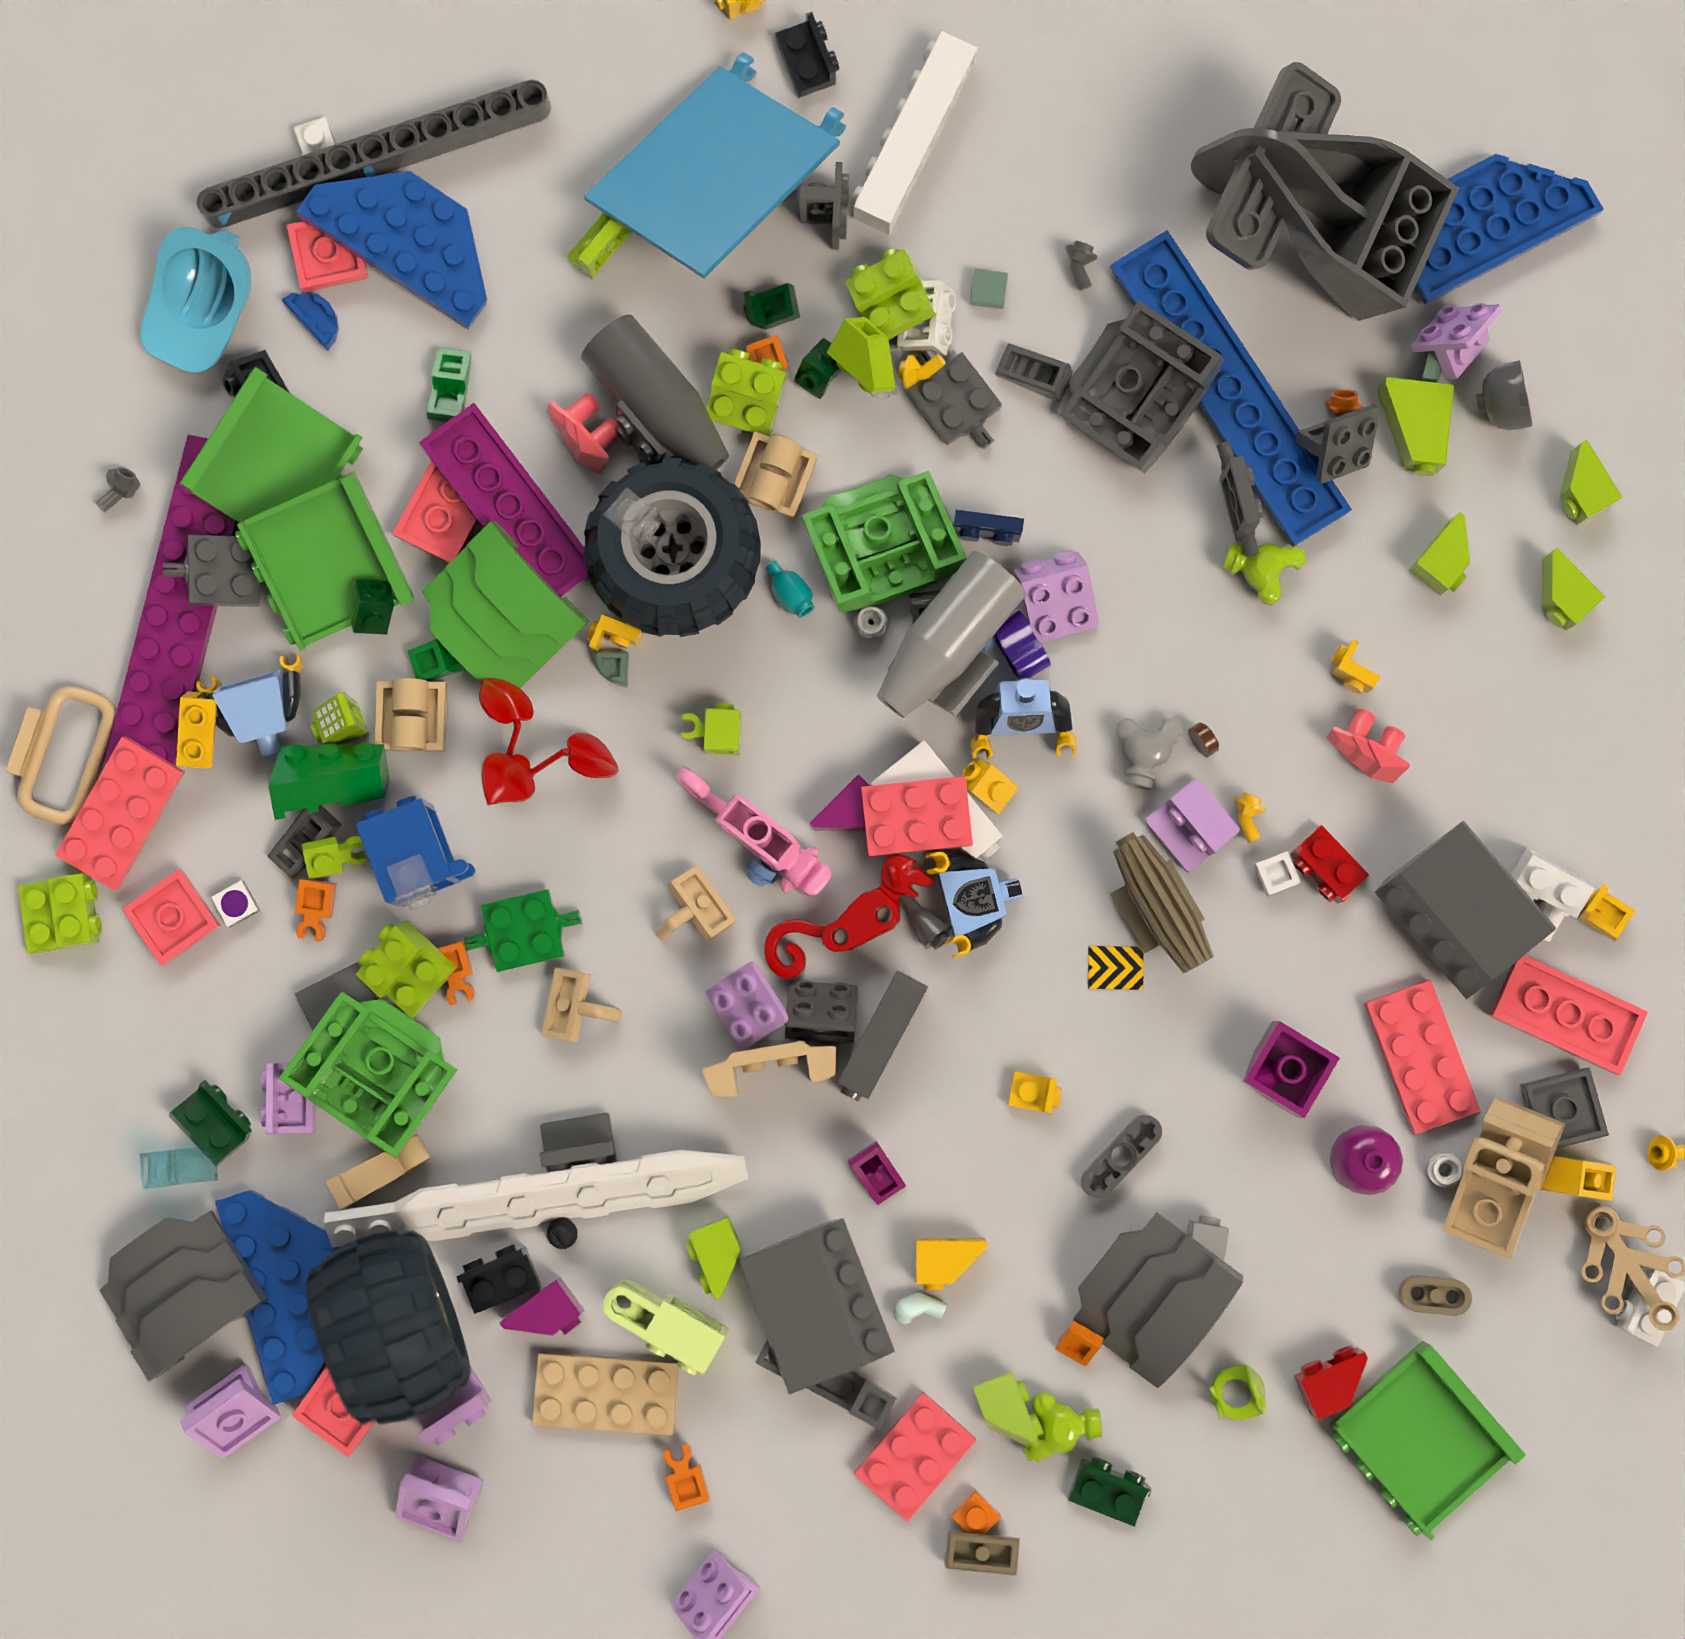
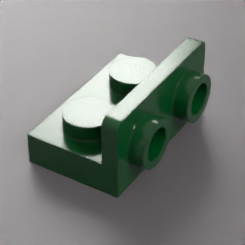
(212, 1122)
(1109, 1491)

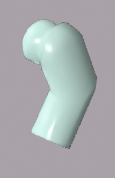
(917, 1304)

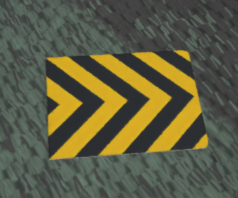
(1115, 967)

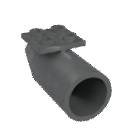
(655, 401)

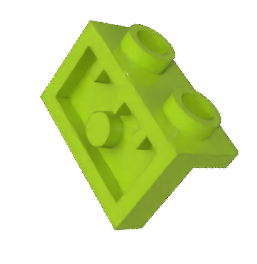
(598, 245)

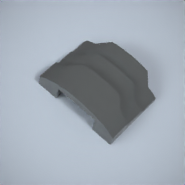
(1140, 385)
(178, 1289)
(1156, 1297)

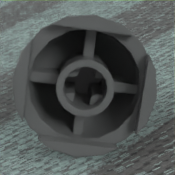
(1505, 397)

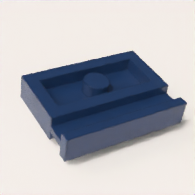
(976, 525)

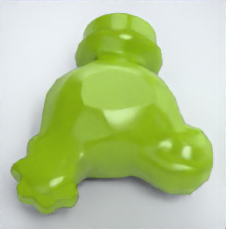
(1264, 569)
(1061, 1426)

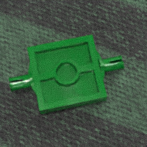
(523, 930)

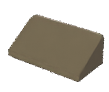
(982, 1553)

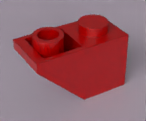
(1331, 1384)

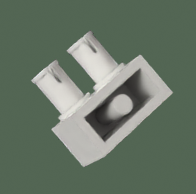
(1558, 887)

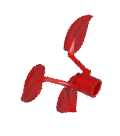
(509, 775)

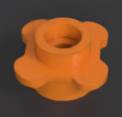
(1343, 402)

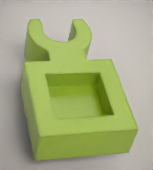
(326, 857)

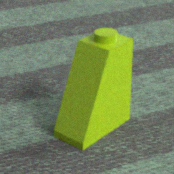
(1418, 421)

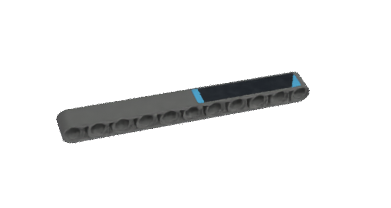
(392, 157)

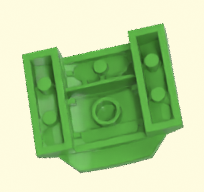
(884, 541)
(499, 611)
(371, 1070)

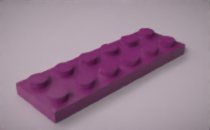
(502, 491)

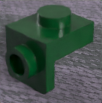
(771, 306)
(817, 369)
(372, 607)

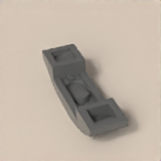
(848, 1391)

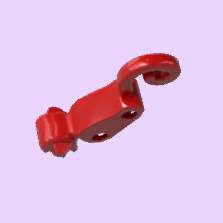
(859, 919)

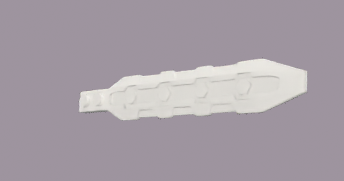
(538, 1198)

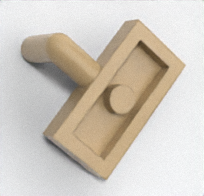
(698, 903)
(568, 1006)

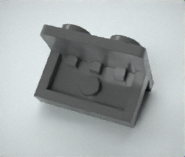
(827, 204)
(1341, 442)
(821, 1011)
(577, 1142)

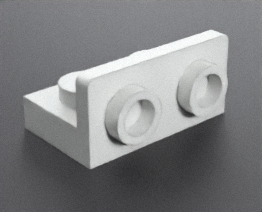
(936, 331)
(1635, 1314)

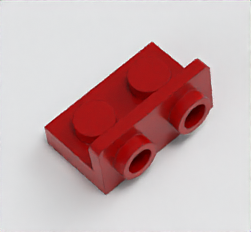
(1328, 865)

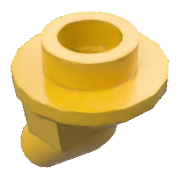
(911, 371)
(1248, 807)
(1664, 1153)

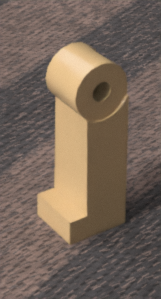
(376, 1173)

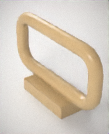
(34, 740)

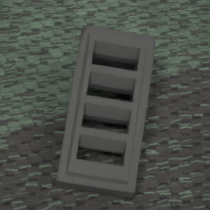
(1052, 366)
(329, 827)

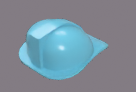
(195, 298)

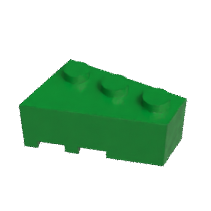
(327, 775)

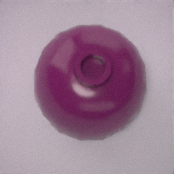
(1366, 1160)

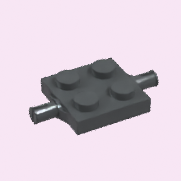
(955, 400)
(1239, 497)
(217, 572)

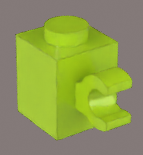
(720, 730)

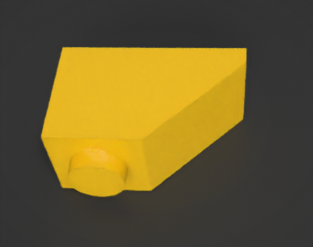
(1580, 1178)
(944, 1259)

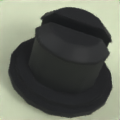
(562, 1233)

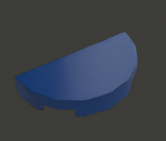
(315, 315)

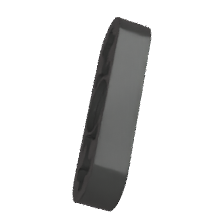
(1136, 1157)

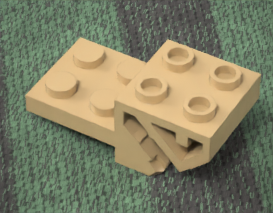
(1503, 1176)

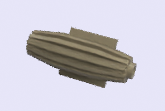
(1159, 904)

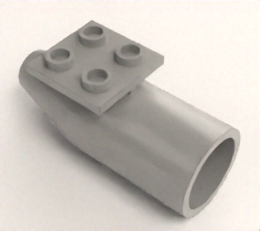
(943, 647)

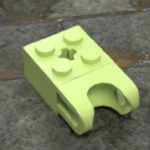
(667, 1325)

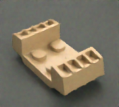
(723, 1078)

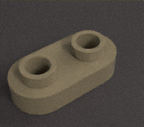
(1434, 1295)

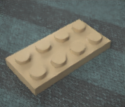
(605, 1393)

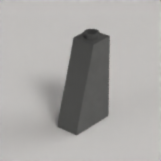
(881, 1036)

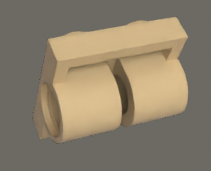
(775, 474)
(411, 715)

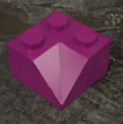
(1289, 1069)

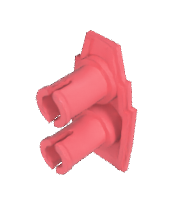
(585, 446)
(1372, 758)

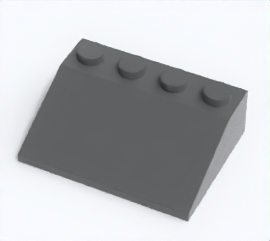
(1464, 909)
(816, 1305)

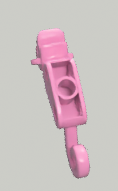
(762, 837)

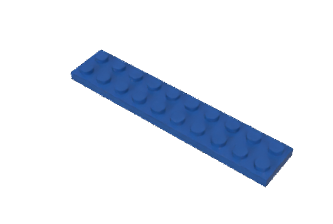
(1239, 398)

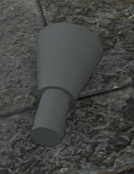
(929, 927)

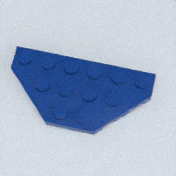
(1498, 217)
(407, 235)
(280, 1253)

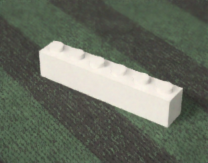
(914, 133)

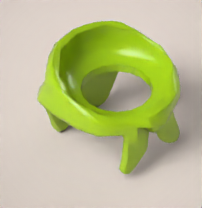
(1253, 1408)

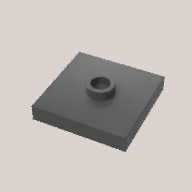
(318, 997)
(1569, 1099)

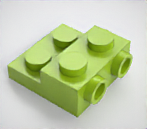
(891, 293)
(746, 391)
(60, 913)
(405, 967)

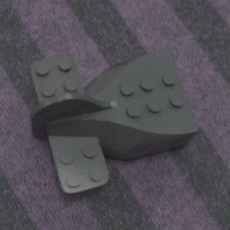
(1352, 203)

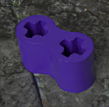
(1021, 647)

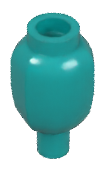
(790, 590)

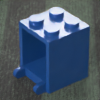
(406, 832)

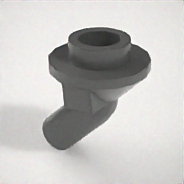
(1080, 255)
(123, 485)

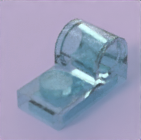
(175, 1168)

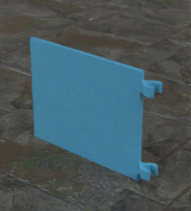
(714, 169)

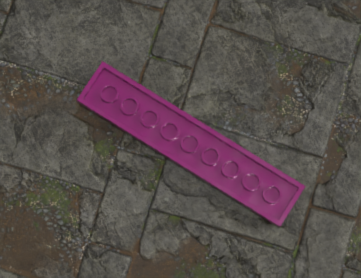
(170, 632)

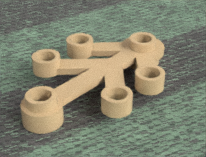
(1629, 1262)

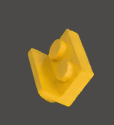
(196, 731)

